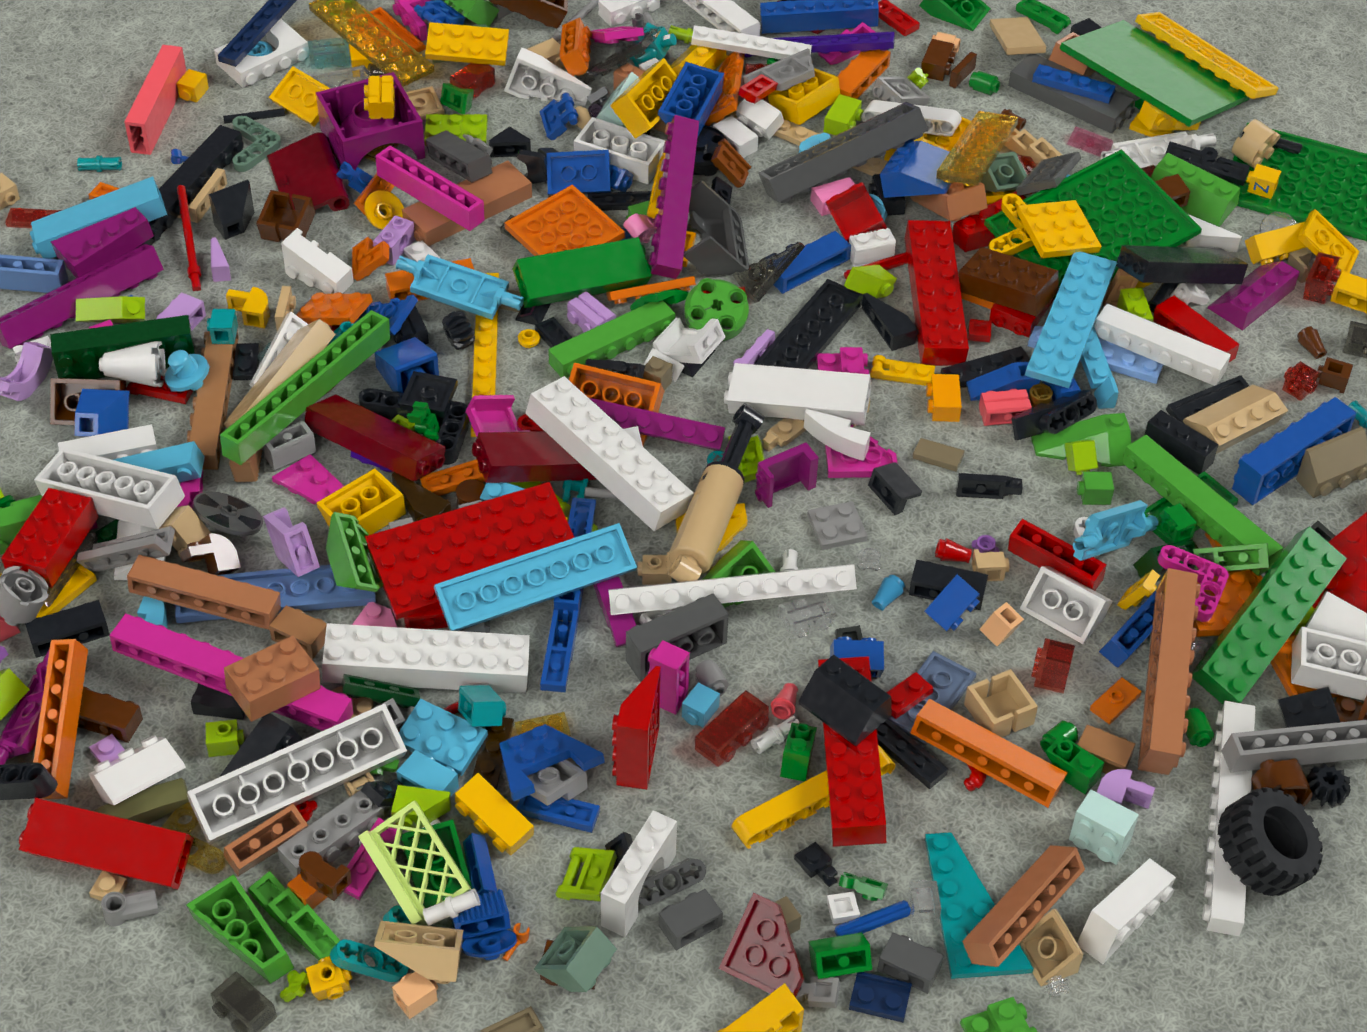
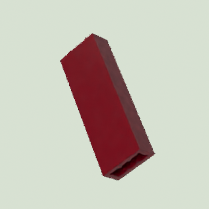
(375, 437)
(525, 458)

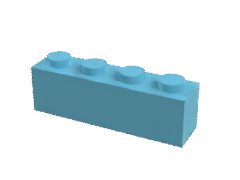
(180, 460)

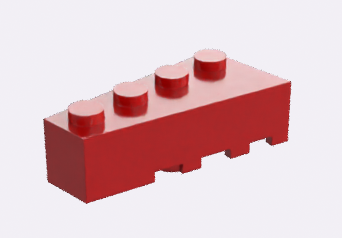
(971, 232)

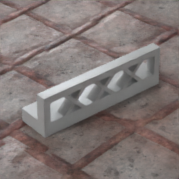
(126, 550)

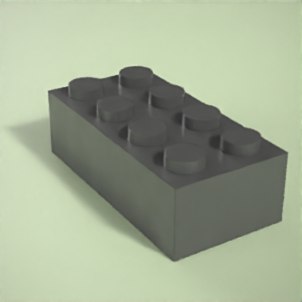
(691, 627)

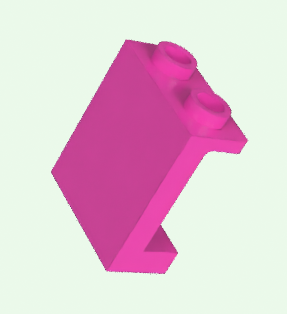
(492, 414)

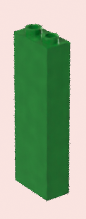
(580, 270)

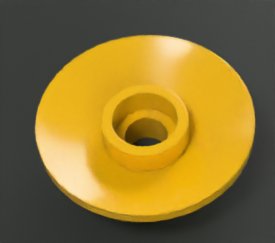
(384, 202)

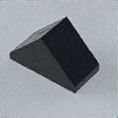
(509, 143)

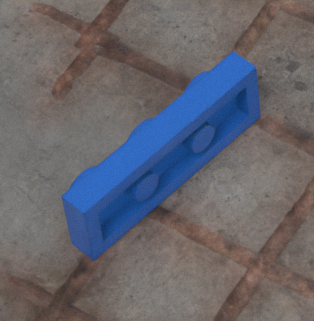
(562, 812)

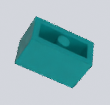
(481, 705)

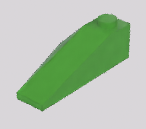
(740, 560)

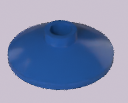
(489, 945)

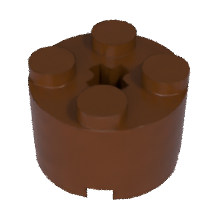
(1284, 776)

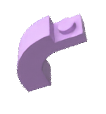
(29, 372)

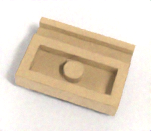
(286, 304)

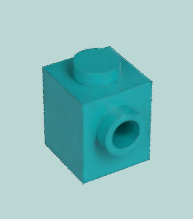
(223, 326)

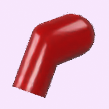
(975, 780)

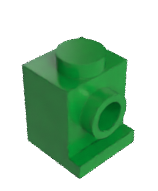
(1177, 523)

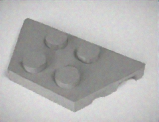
(788, 71)

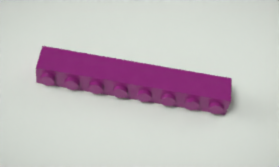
(674, 198)
(60, 304)

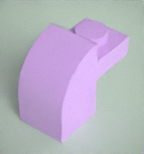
(1119, 787)

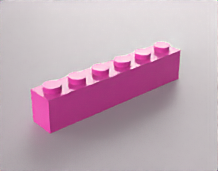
(430, 188)

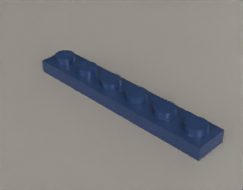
(254, 31)

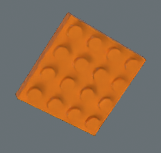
(563, 223)

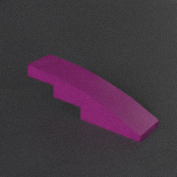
(618, 623)

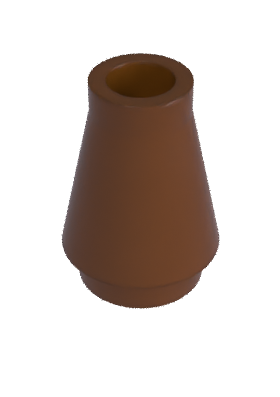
(1311, 341)

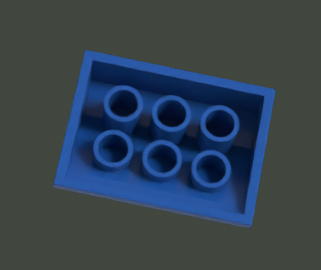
(914, 171)

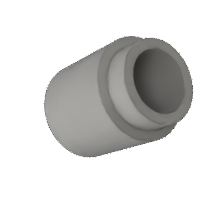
(711, 675)

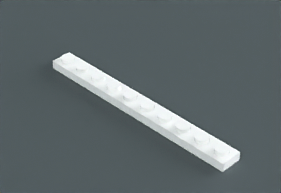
(733, 588)

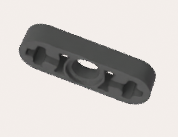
(689, 880)

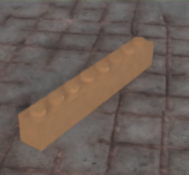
(212, 401)

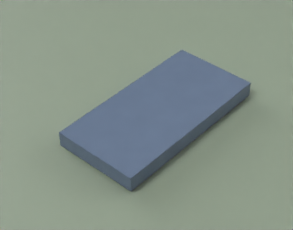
(949, 684)

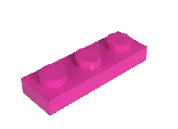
(363, 867)

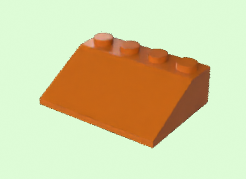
(617, 388)

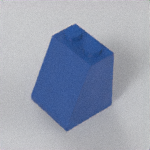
(400, 360)

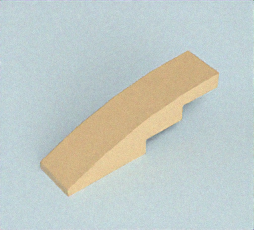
(1026, 145)

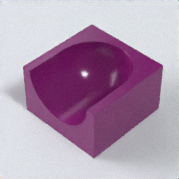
(355, 134)

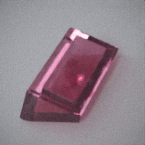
(1089, 141)

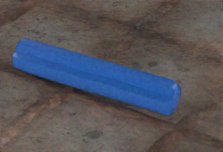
(875, 919)

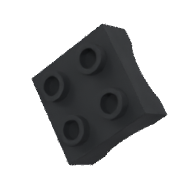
(215, 703)

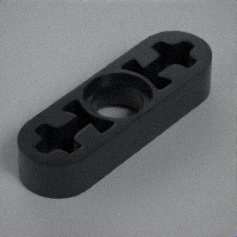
(1077, 413)

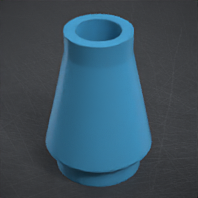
(888, 591)

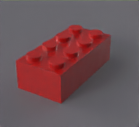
(52, 534)

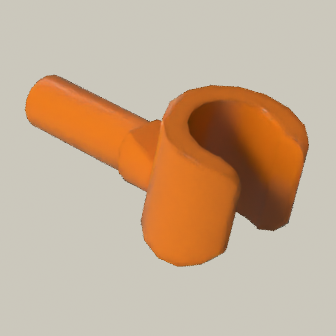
(521, 939)

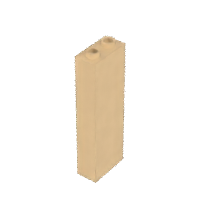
(297, 352)

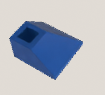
(101, 412)

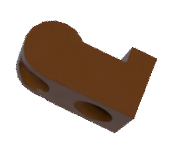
(324, 876)

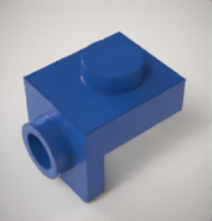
(620, 178)

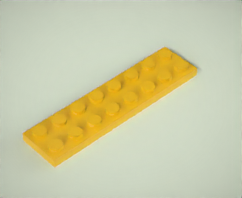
(1207, 55)

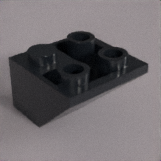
(232, 209)

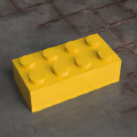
(643, 98)

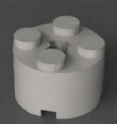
(21, 595)

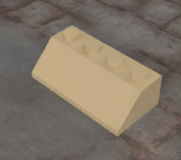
(1238, 416)

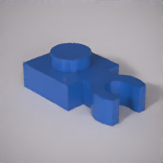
(357, 178)

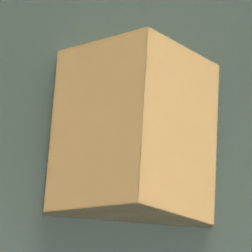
(1051, 949)

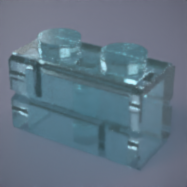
(329, 53)

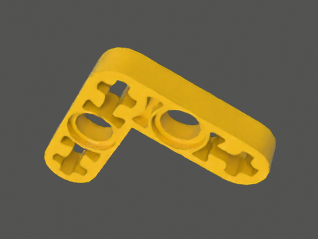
(1021, 233)

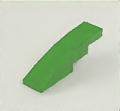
(294, 916)

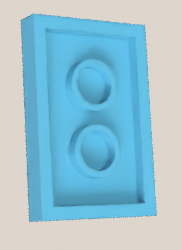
(442, 736)

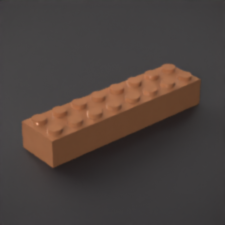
(1169, 672)

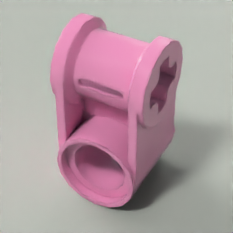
(640, 226)

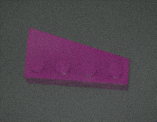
(102, 241)

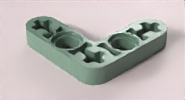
(266, 143)

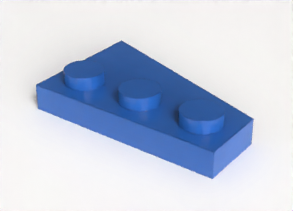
(396, 311)

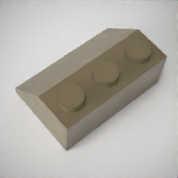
(1334, 463)

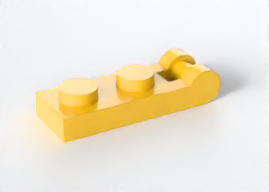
(901, 371)

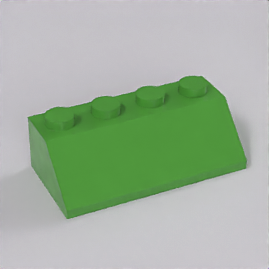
(1209, 196)

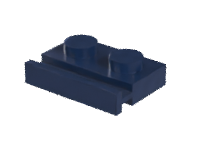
(880, 996)

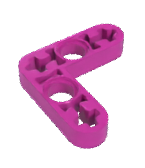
(1205, 575)

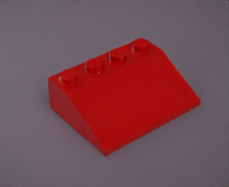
(637, 733)

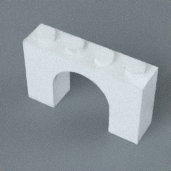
(289, 50)
(651, 849)

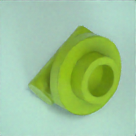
(918, 77)

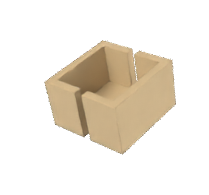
(1005, 708)

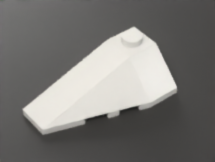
(540, 78)

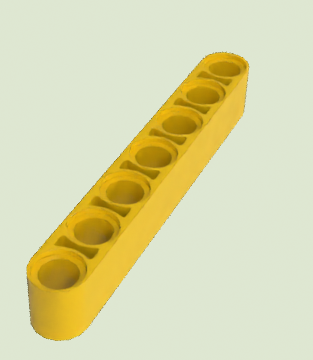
(791, 806)

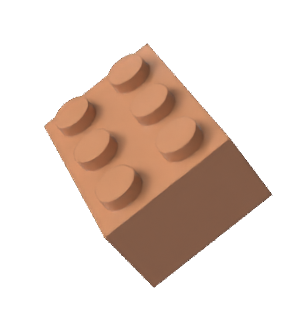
(272, 678)

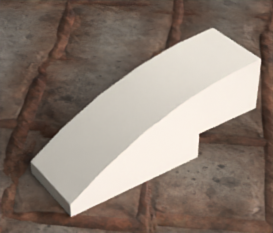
(837, 434)

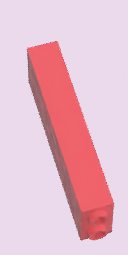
(155, 100)

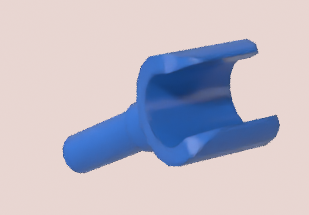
(176, 156)

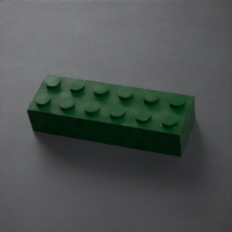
(79, 351)

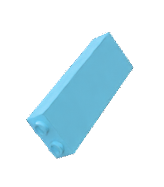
(142, 195)

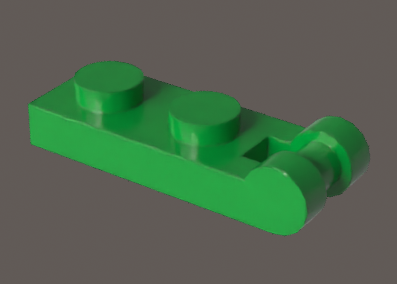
(1043, 14)

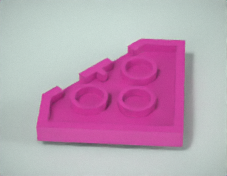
(843, 466)

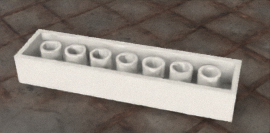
(609, 453)
(426, 657)
(296, 773)

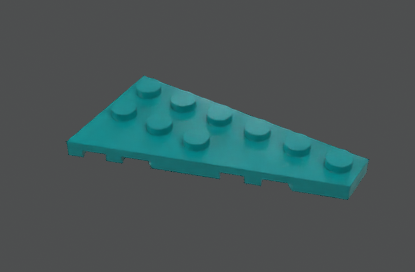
(962, 907)

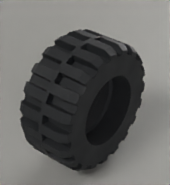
(1252, 857)

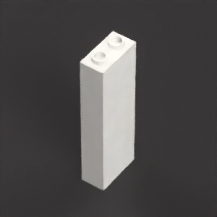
(790, 391)

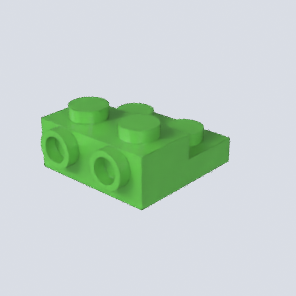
(999, 1017)

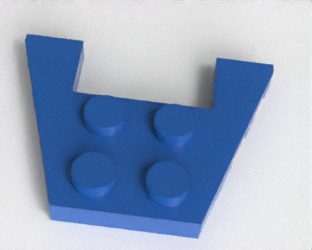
(541, 749)

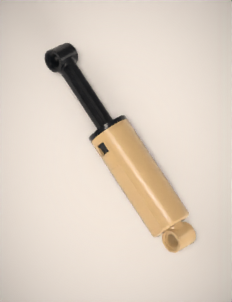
(713, 503)

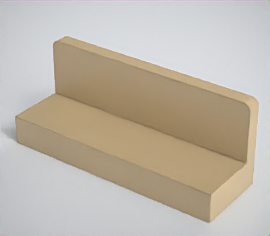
(201, 202)

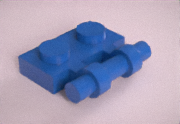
(439, 12)
(553, 118)

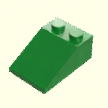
(957, 12)
(448, 835)

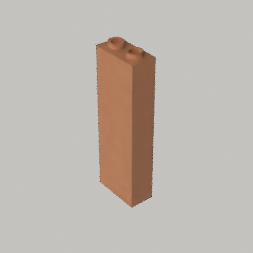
(498, 191)

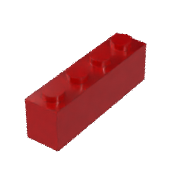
(1183, 319)
(1048, 550)

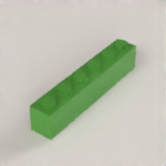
(612, 337)

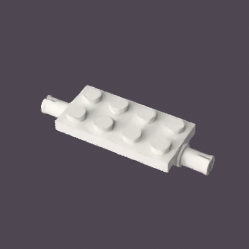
(1153, 149)

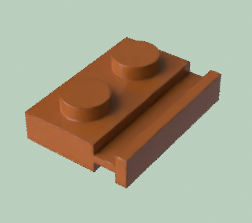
(731, 163)

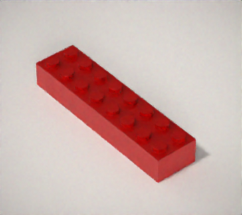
(936, 293)
(854, 781)

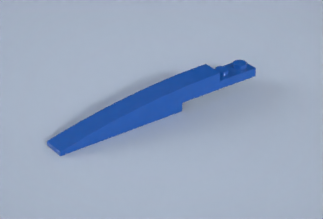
(566, 608)

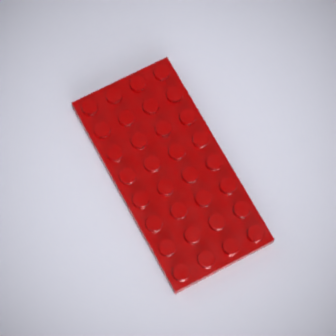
(461, 542)

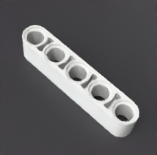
(938, 120)

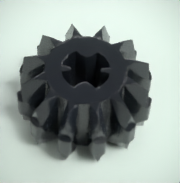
(458, 330)
(1328, 785)

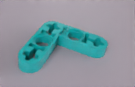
(358, 964)

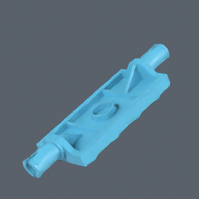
(459, 286)
(1113, 529)

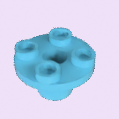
(186, 371)

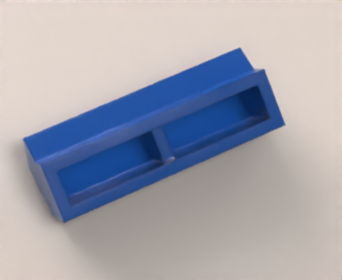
(479, 863)

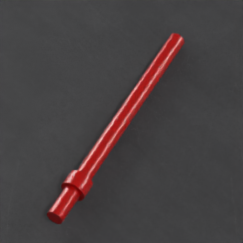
(193, 270)

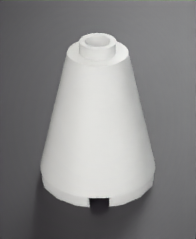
(136, 364)

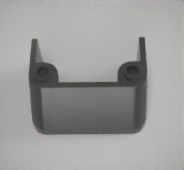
(722, 233)

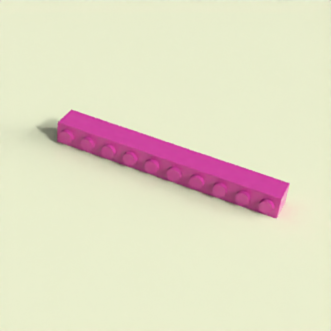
(206, 664)

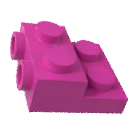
(847, 360)

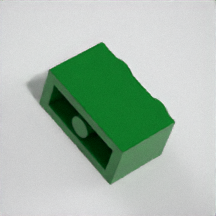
(840, 955)

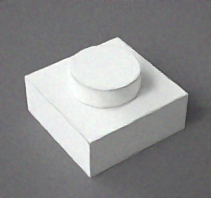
(842, 907)

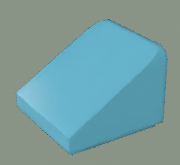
(1107, 394)

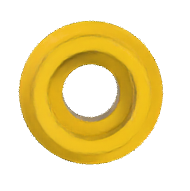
(528, 338)

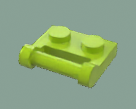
(593, 876)

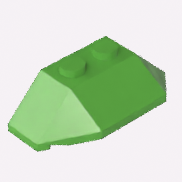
(350, 554)

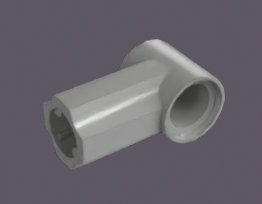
(129, 905)

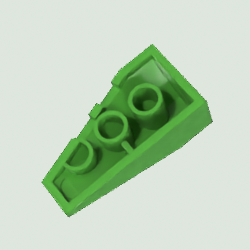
(1108, 430)

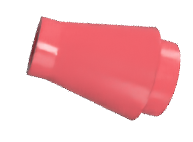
(785, 702)

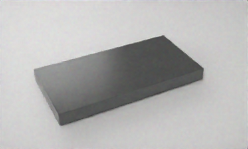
(1048, 173)

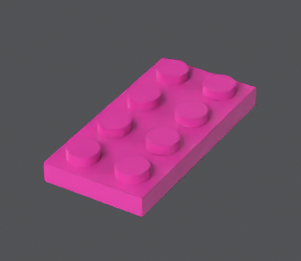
(614, 34)

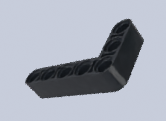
(452, 427)
(25, 781)

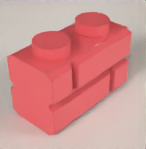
(1002, 406)

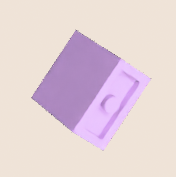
(291, 542)

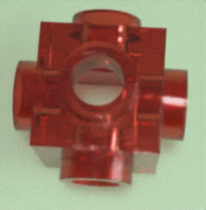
(1300, 380)

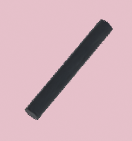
(256, 115)

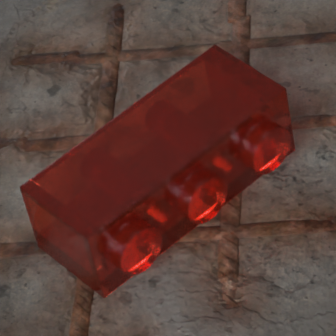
(732, 728)

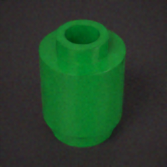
(984, 83)
(1063, 727)
(1198, 730)

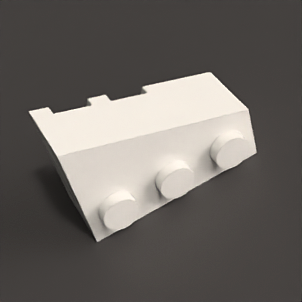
(314, 266)

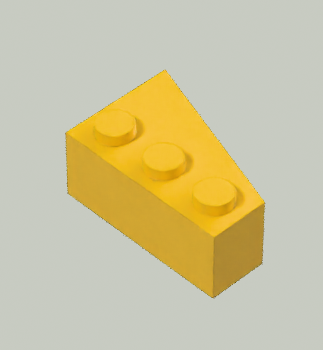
(774, 1013)

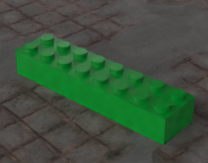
(1268, 617)

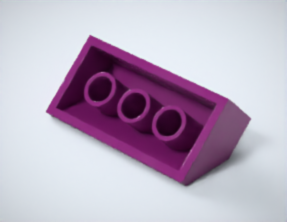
(1256, 294)

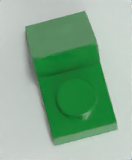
(456, 98)

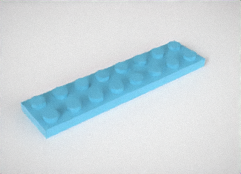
(1071, 319)
(534, 577)

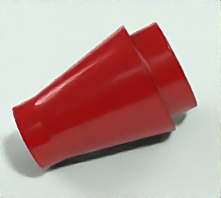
(951, 551)

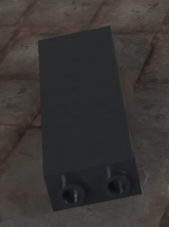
(1181, 265)

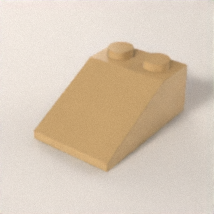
(425, 949)

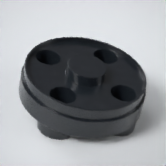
(705, 148)

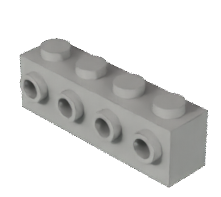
(332, 832)

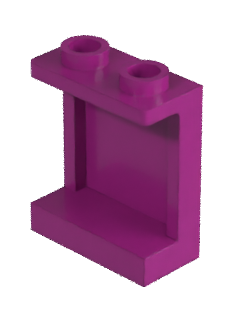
(784, 470)

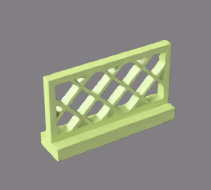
(392, 872)

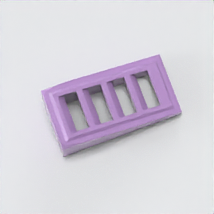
(219, 264)

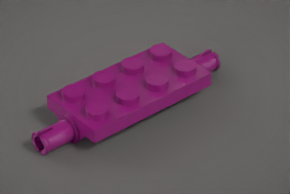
(23, 725)

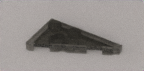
(765, 273)

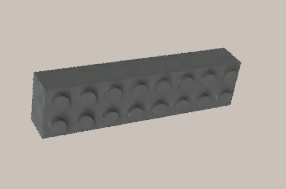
(843, 152)

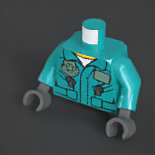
(657, 48)

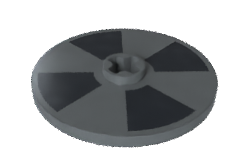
(227, 513)

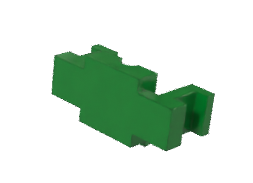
(424, 420)

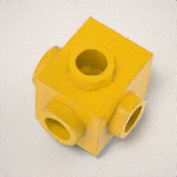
(328, 979)

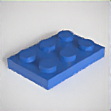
(584, 169)

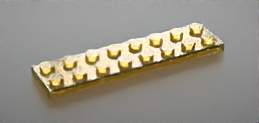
(373, 39)
(977, 148)

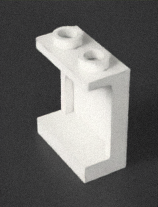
(689, 344)

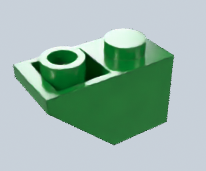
(798, 751)
(1081, 766)

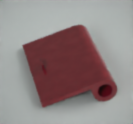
(310, 171)

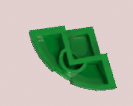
(667, 296)

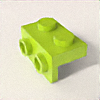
(751, 457)

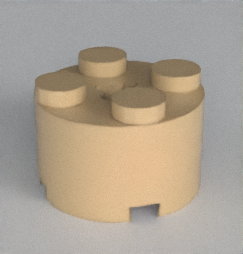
(1255, 143)

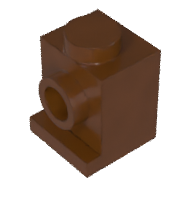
(1334, 374)

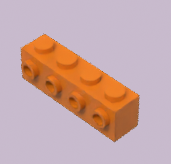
(575, 47)

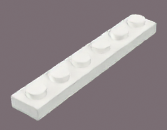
(745, 43)

